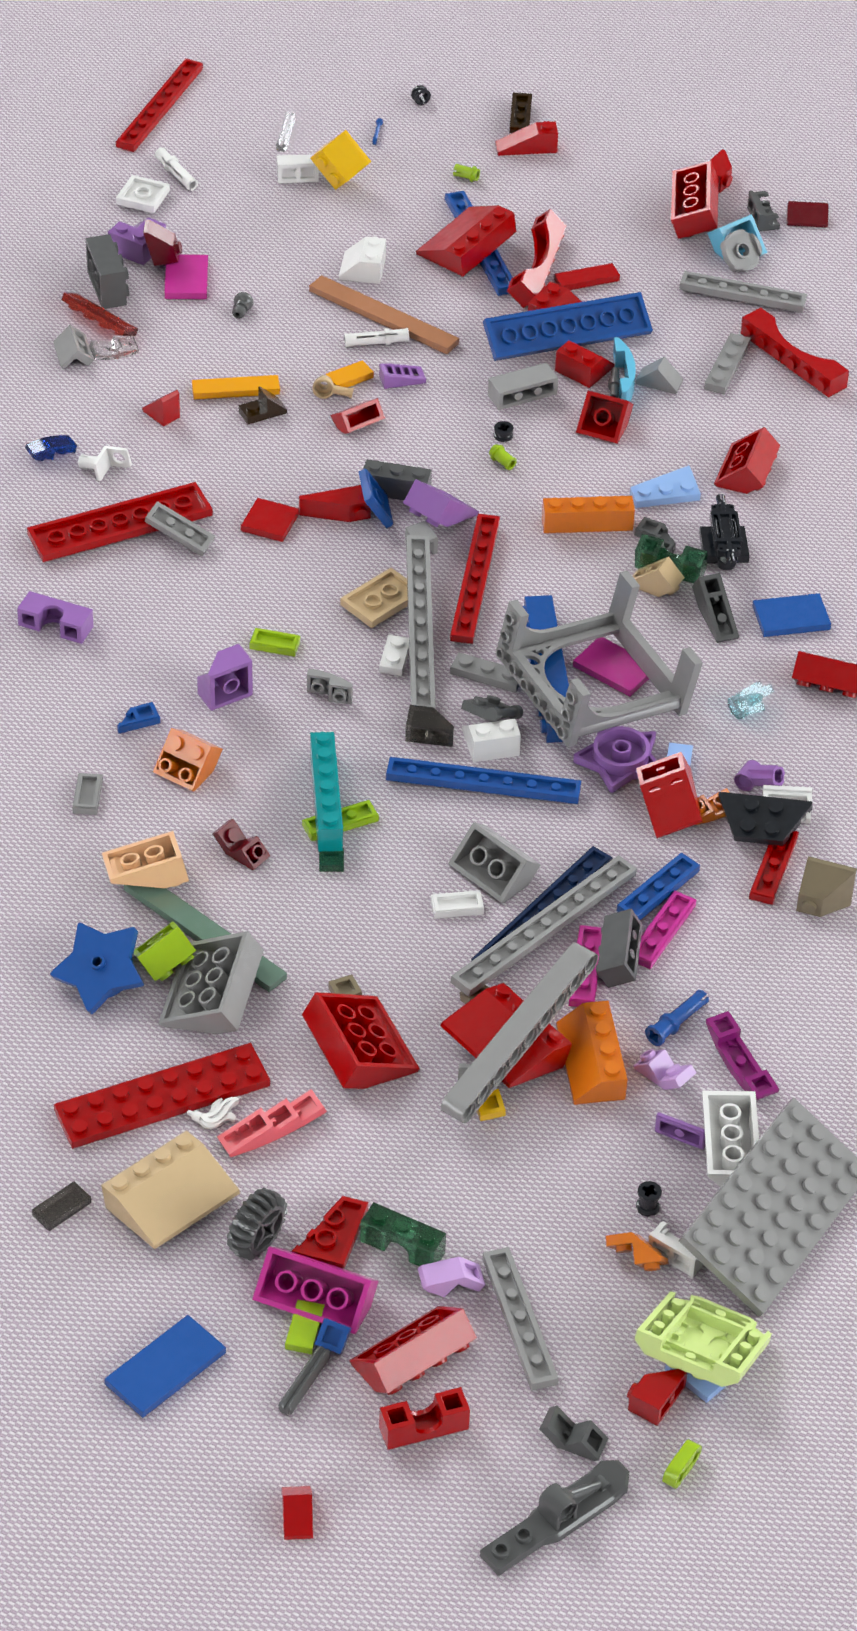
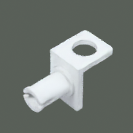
(104, 460)

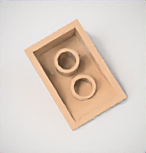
(147, 863)

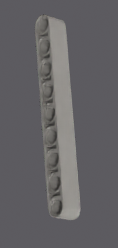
(519, 1033)

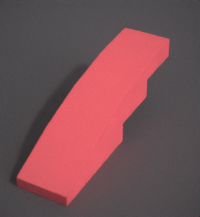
(271, 1125)

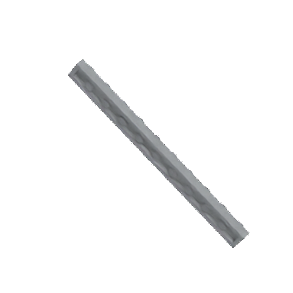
(420, 621)
(543, 926)

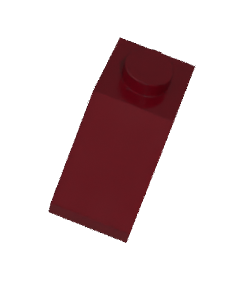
(161, 244)

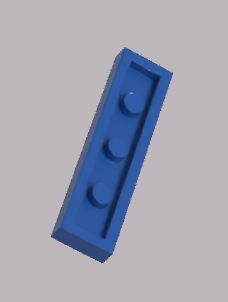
(660, 886)

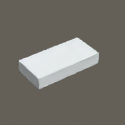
(457, 904)

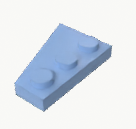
(669, 488)

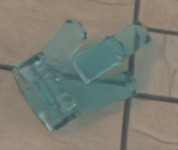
(748, 699)

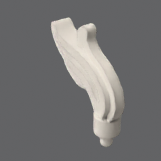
(217, 1115)

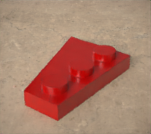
(336, 1234)

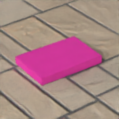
(187, 278)
(611, 666)

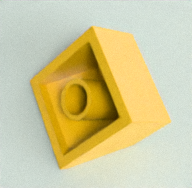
(340, 159)

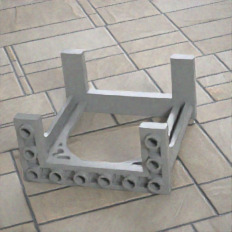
(571, 714)

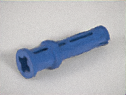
(670, 1022)

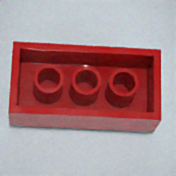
(694, 199)

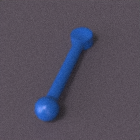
(379, 122)

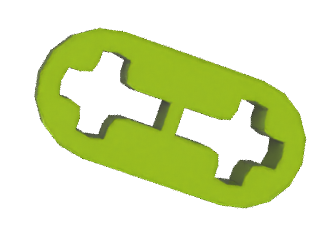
(682, 1463)

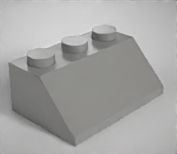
(493, 863)

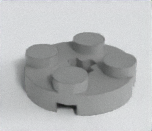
(731, 254)

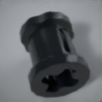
(649, 1194)

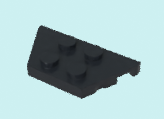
(762, 817)

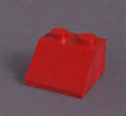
(581, 364)
(604, 417)

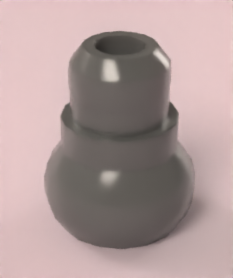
(242, 303)

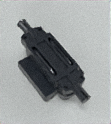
(724, 537)

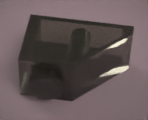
(428, 727)

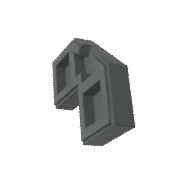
(655, 529)

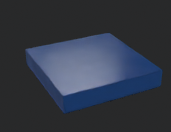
(376, 498)

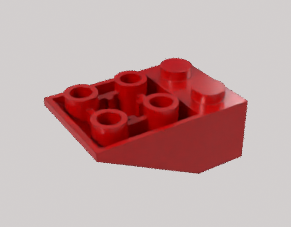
(669, 794)

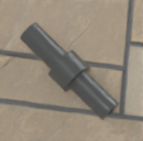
(614, 382)

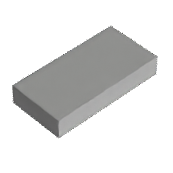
(87, 793)

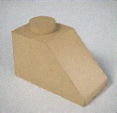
(659, 577)

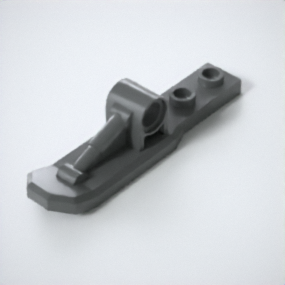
(559, 1514)

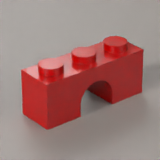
(445, 1416)

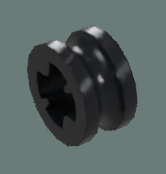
(420, 100)
(503, 431)

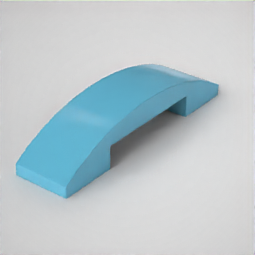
(624, 359)

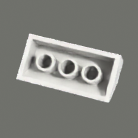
(728, 1130)

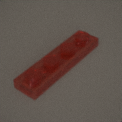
(94, 312)

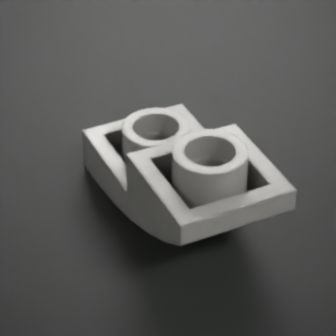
(335, 687)

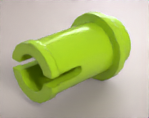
(470, 173)
(498, 453)

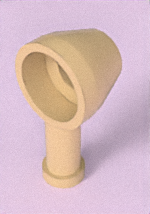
(326, 391)

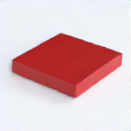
(270, 519)

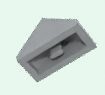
(660, 376)

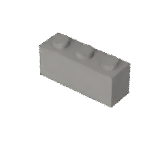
(522, 386)

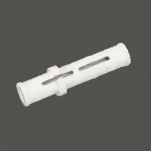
(172, 164)
(376, 337)

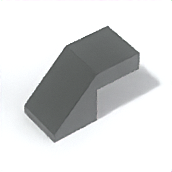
(579, 1438)

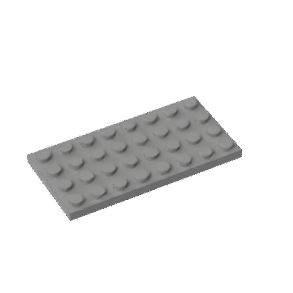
(774, 1207)

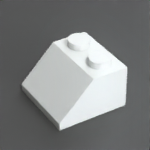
(364, 261)
(492, 740)

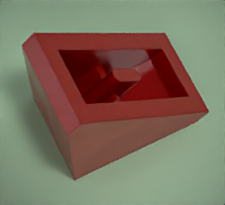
(164, 409)
(297, 1512)

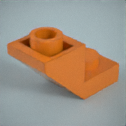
(644, 1253)

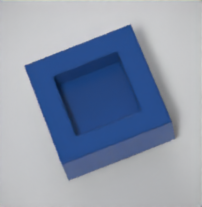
(333, 1336)

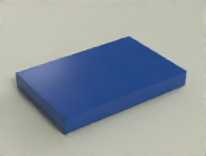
(791, 615)

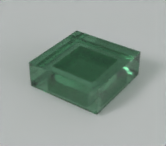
(331, 861)

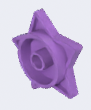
(617, 755)

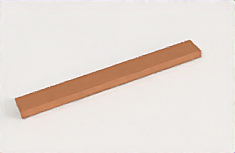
(383, 314)

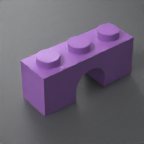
(40, 610)

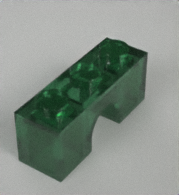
(691, 562)
(420, 1240)

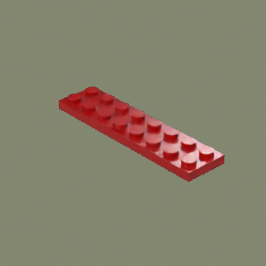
(114, 522)
(161, 1095)

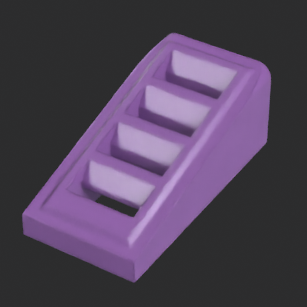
(400, 375)

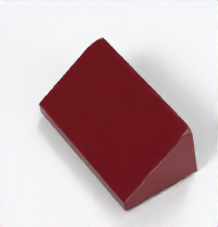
(807, 214)

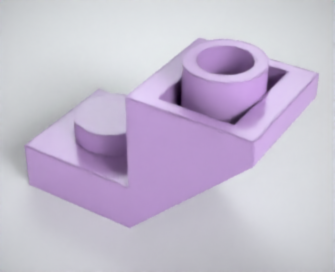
(661, 1070)
(446, 1274)

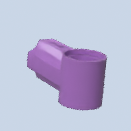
(755, 774)

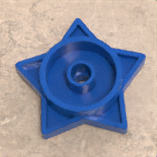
(100, 965)

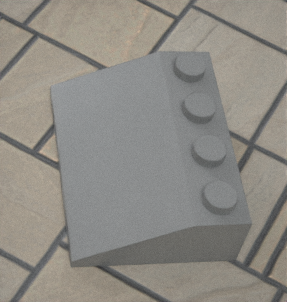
(214, 985)

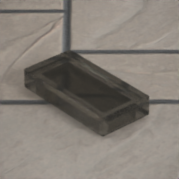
(61, 1206)

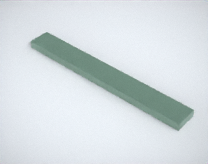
(199, 927)

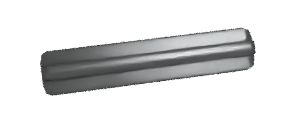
(304, 1380)

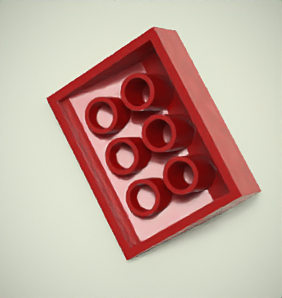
(469, 238)
(486, 1014)
(358, 1039)

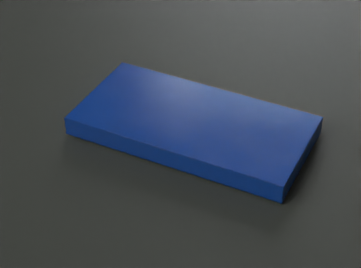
(165, 1366)

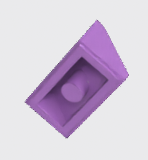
(680, 1130)

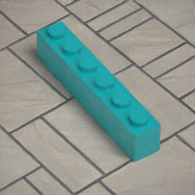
(326, 791)

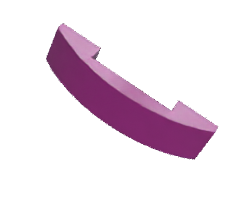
(737, 1056)

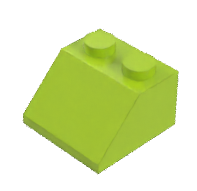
(165, 952)

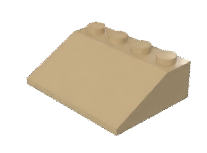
(169, 1190)

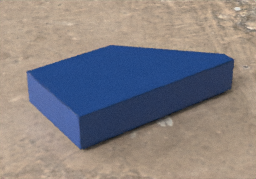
(139, 717)

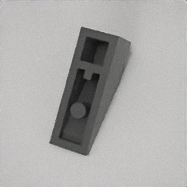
(715, 607)

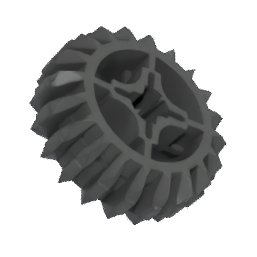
(257, 1223)

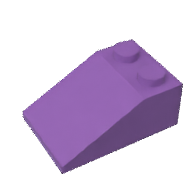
(437, 505)

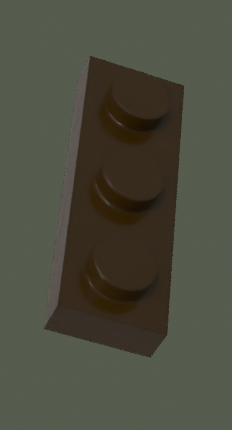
(520, 111)

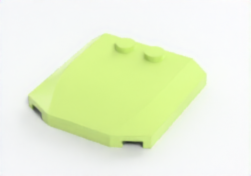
(702, 1339)

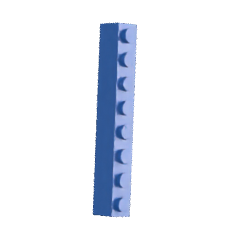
(541, 617)

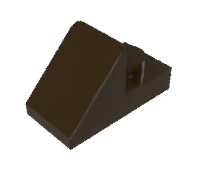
(264, 408)

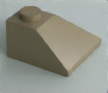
(825, 887)

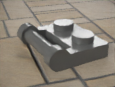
(491, 708)

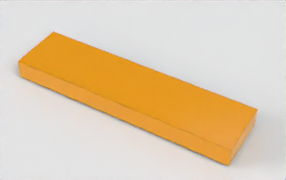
(234, 386)

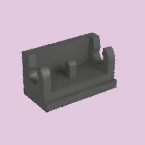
(762, 211)

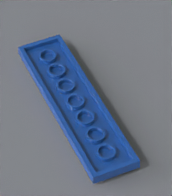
(577, 322)

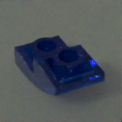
(46, 447)

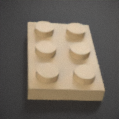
(377, 598)

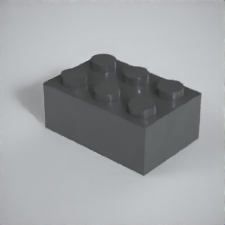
(107, 271)

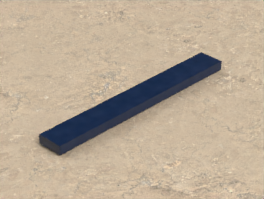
(579, 871)

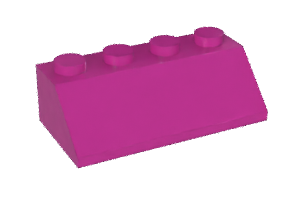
(295, 1277)

